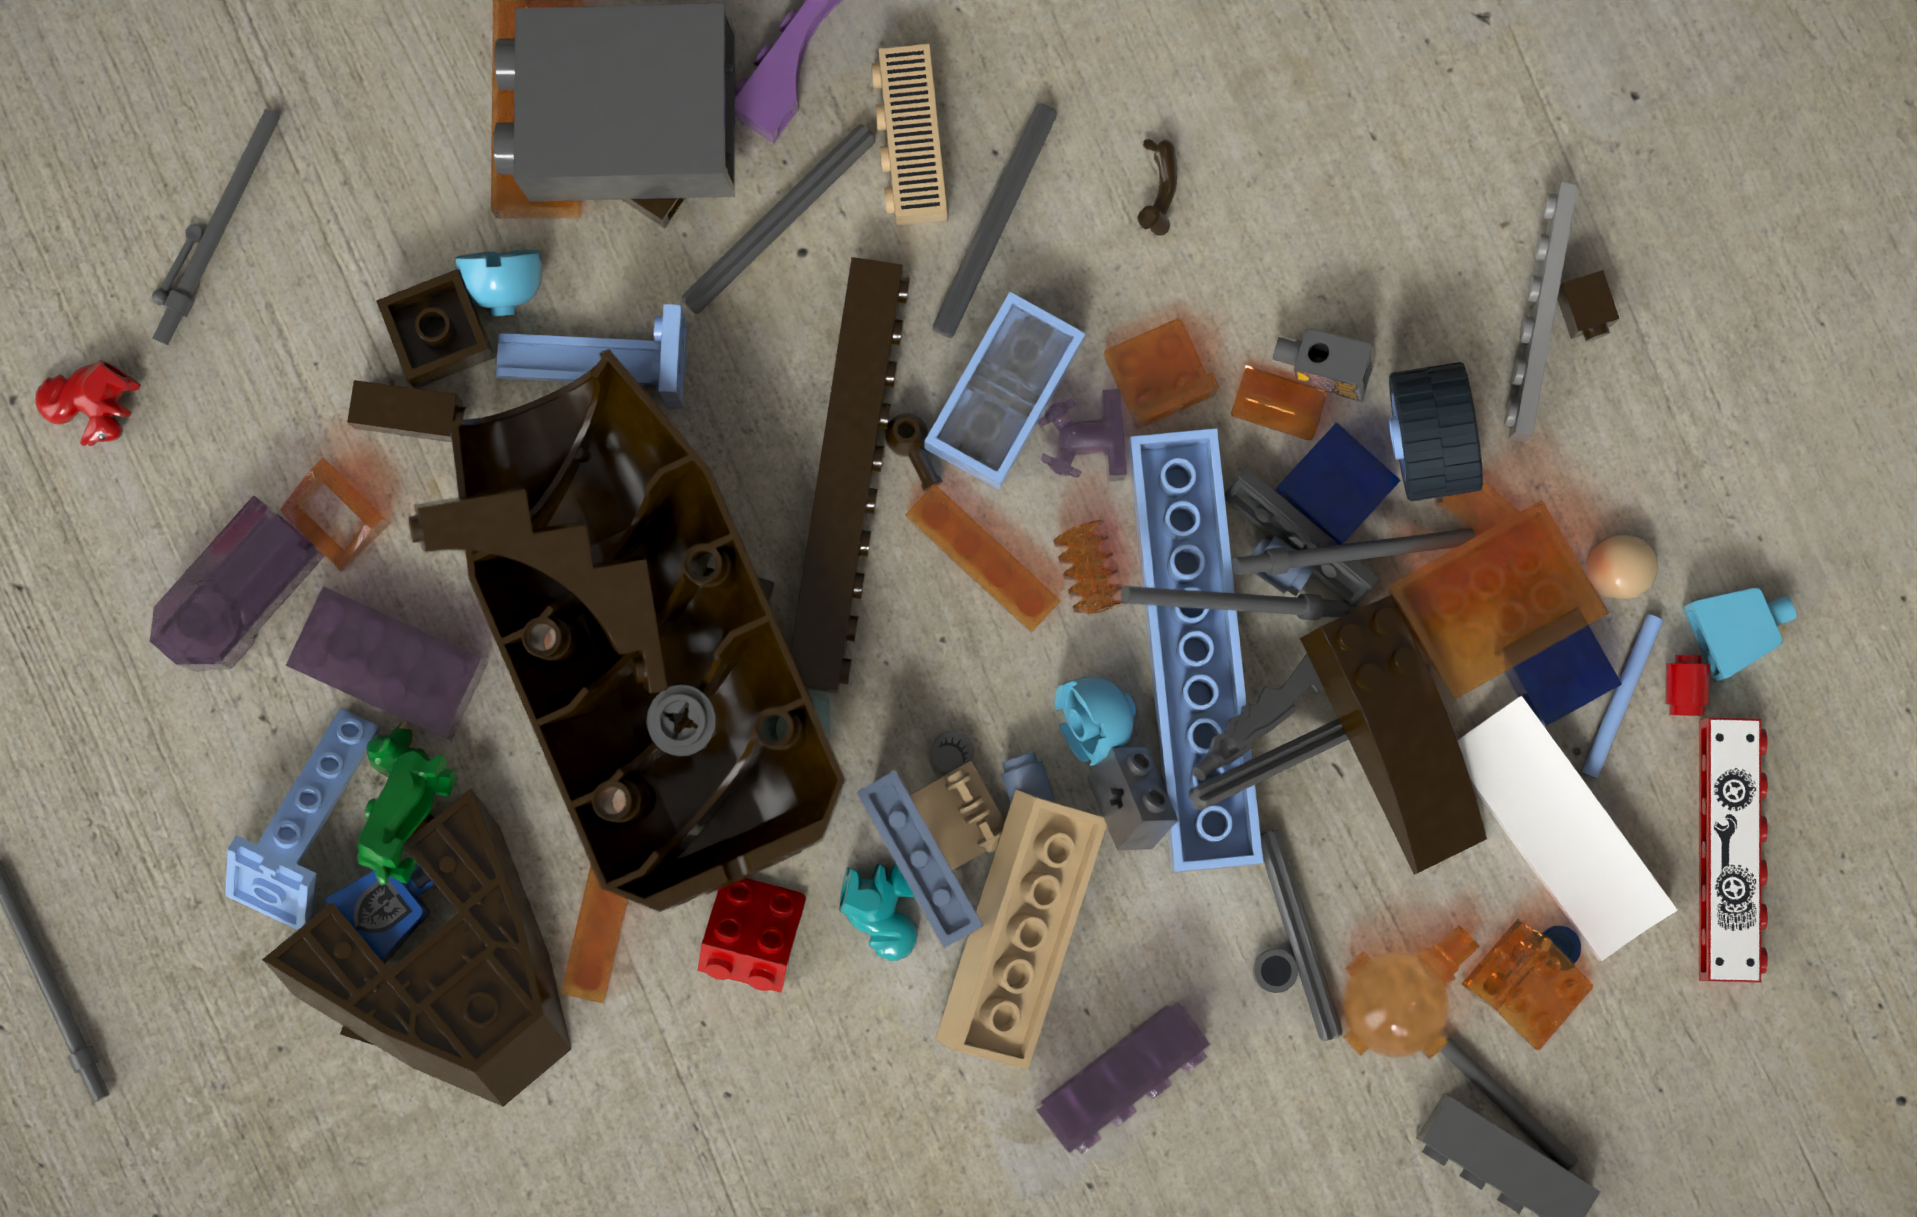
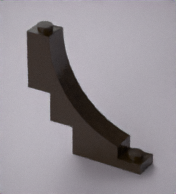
(612, 590)

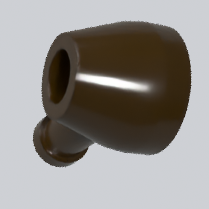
(912, 447)

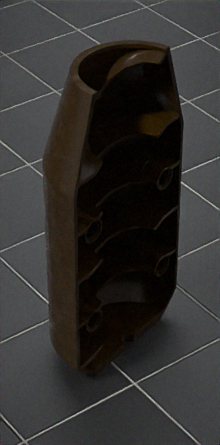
(642, 490)

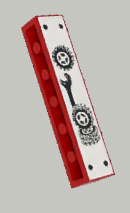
(1731, 850)

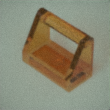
(374, 521)

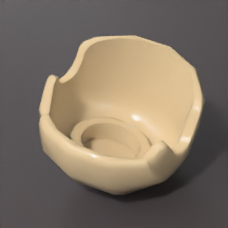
(1622, 567)

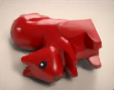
(94, 392)

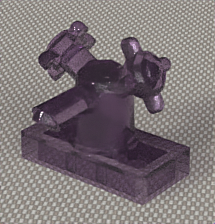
(1088, 437)

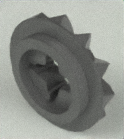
(664, 729)

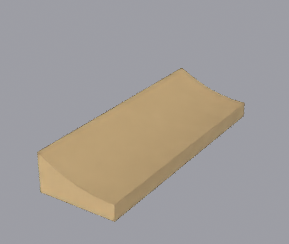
(1025, 932)

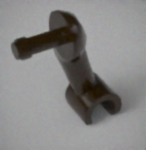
(1155, 216)

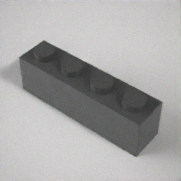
(1503, 1162)

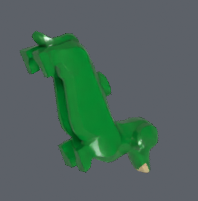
(402, 802)

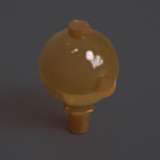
(1401, 1000)

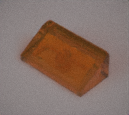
(1278, 403)

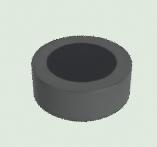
(1275, 970)

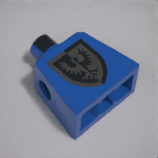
(384, 913)

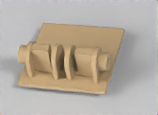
(960, 815)

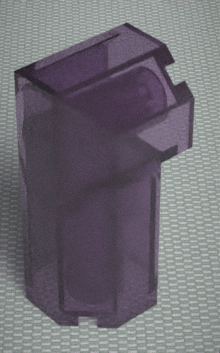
(232, 590)

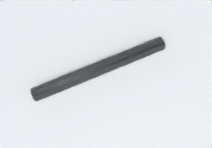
(778, 219)
(994, 220)

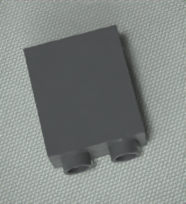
(619, 102)

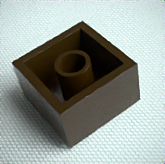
(435, 329)

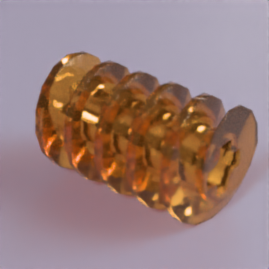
(1088, 569)

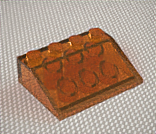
(1497, 600)

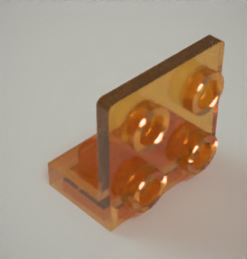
(1159, 373)
(1528, 983)

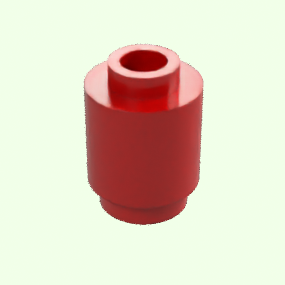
(1687, 686)

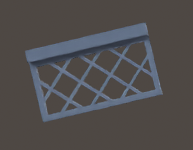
(919, 859)

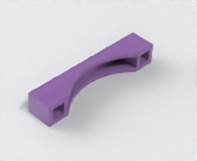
(771, 94)

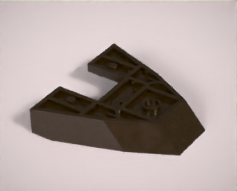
(467, 1001)

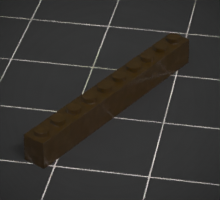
(846, 472)

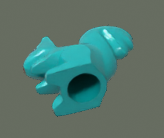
(871, 909)

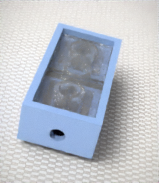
(1004, 391)

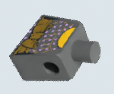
(1342, 373)

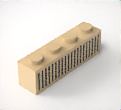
(912, 135)

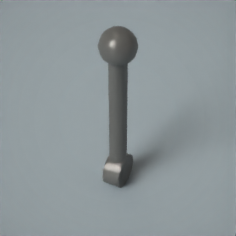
(194, 234)

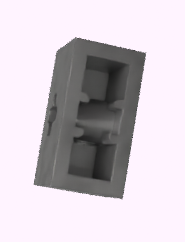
(1132, 798)

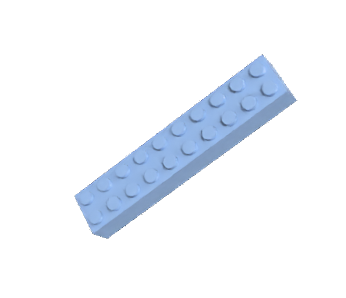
(1192, 649)

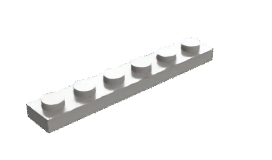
(1537, 329)

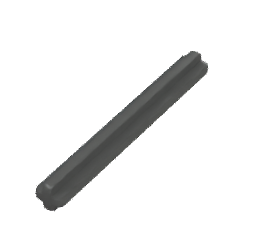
(1267, 765)
(1300, 936)

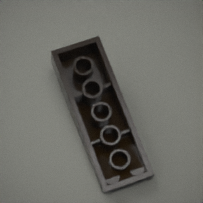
(1398, 731)

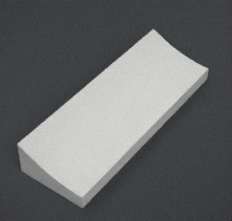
(1562, 829)

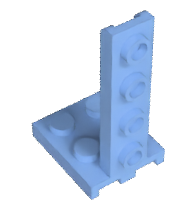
(566, 358)
(269, 873)

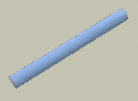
(1622, 696)

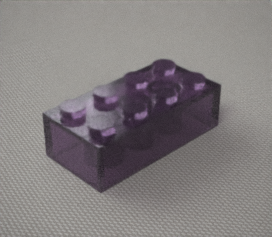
(387, 663)
(1122, 1076)

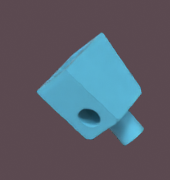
(1737, 628)

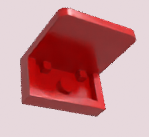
(751, 934)

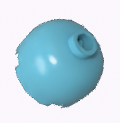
(501, 279)
(1096, 717)

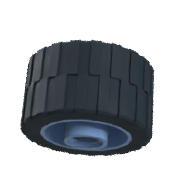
(1435, 431)

